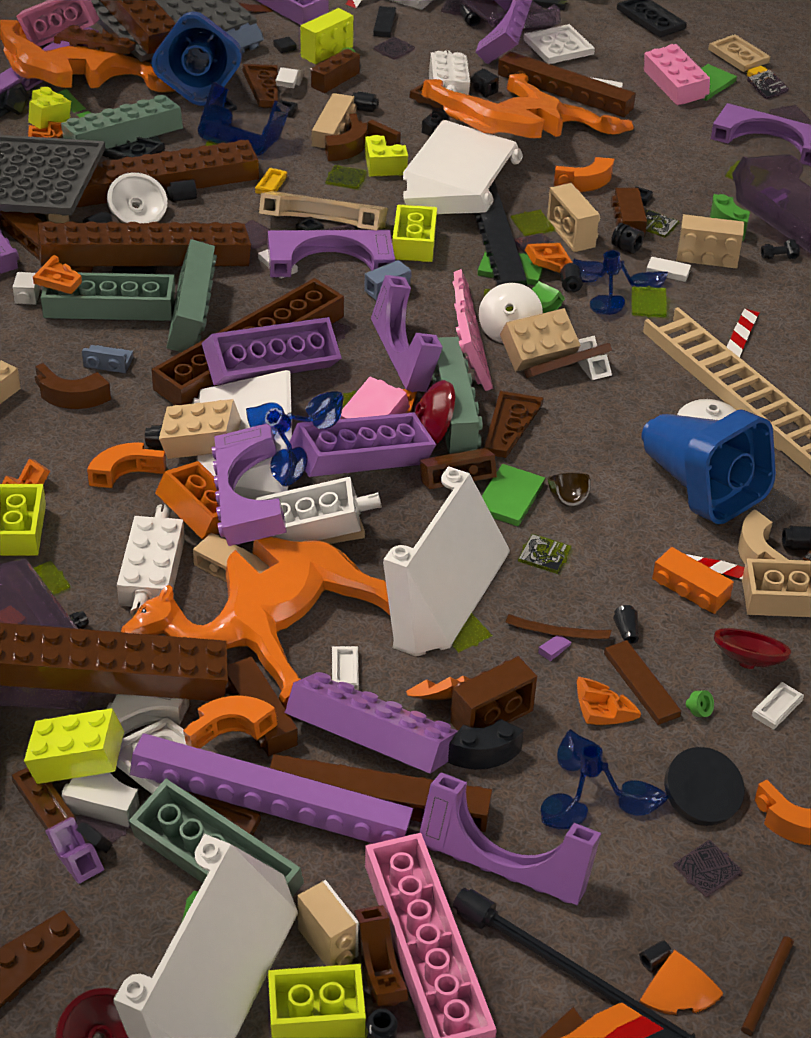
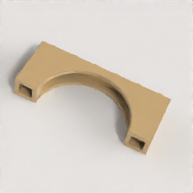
(304, 206)

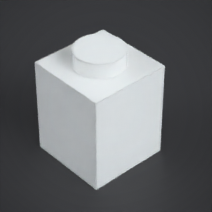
(24, 290)

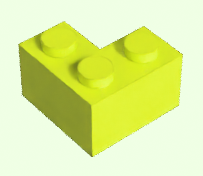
(48, 106)
(384, 159)

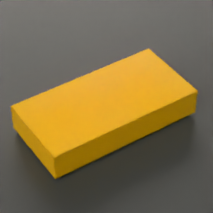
(271, 181)

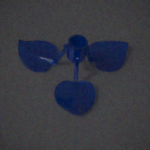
(612, 265)
(290, 463)
(577, 753)

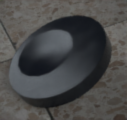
(704, 786)

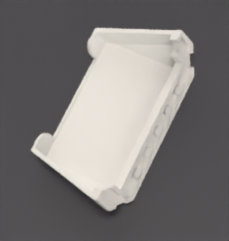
(457, 169)
(251, 393)
(446, 572)
(216, 954)

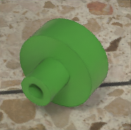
(700, 703)

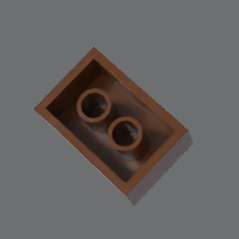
(493, 695)

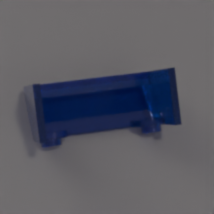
(217, 121)

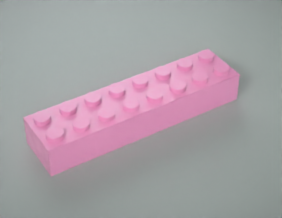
(427, 940)

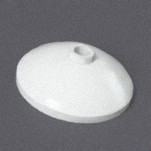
(139, 191)
(494, 304)
(706, 409)

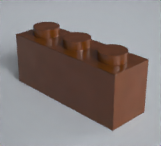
(335, 70)
(629, 208)
(478, 463)

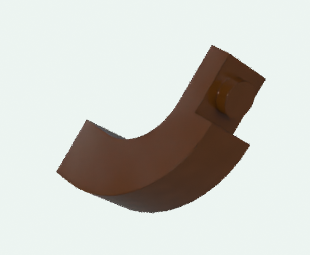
(347, 144)
(72, 393)
(378, 957)

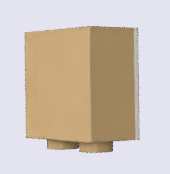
(328, 925)

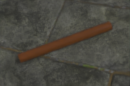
(767, 986)

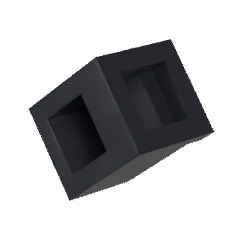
(481, 81)
(433, 120)

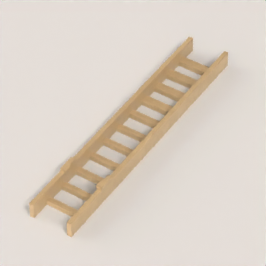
(727, 393)

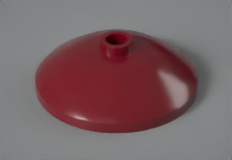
(437, 409)
(751, 648)
(91, 1015)

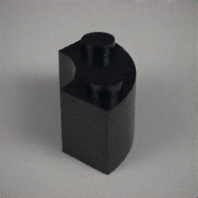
(485, 746)

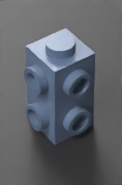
(247, 36)
(375, 278)

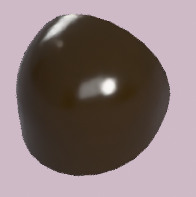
(570, 488)

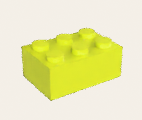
(326, 35)
(414, 233)
(21, 519)
(74, 746)
(317, 1002)

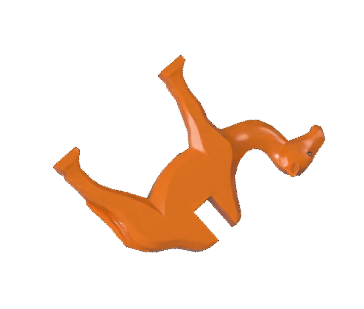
(60, 63)
(519, 115)
(266, 600)

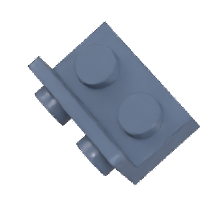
(107, 358)

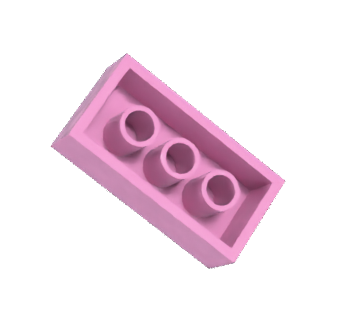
(53, 16)
(676, 74)

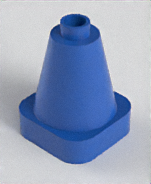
(186, 67)
(720, 462)

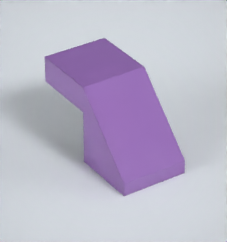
(75, 854)

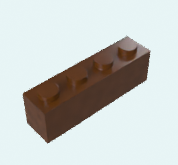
(248, 680)

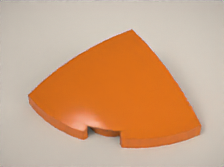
(53, 131)
(430, 691)
(602, 705)
(681, 987)

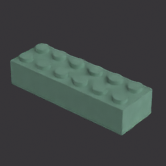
(126, 123)
(192, 296)
(114, 298)
(465, 423)
(176, 822)

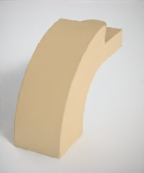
(753, 538)

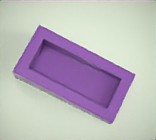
(554, 647)

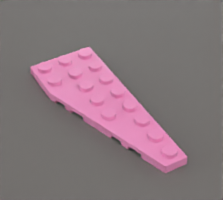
(469, 331)

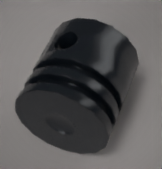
(626, 236)

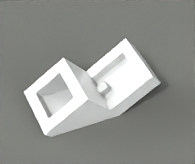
(289, 77)
(597, 366)

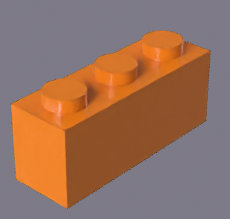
(692, 580)

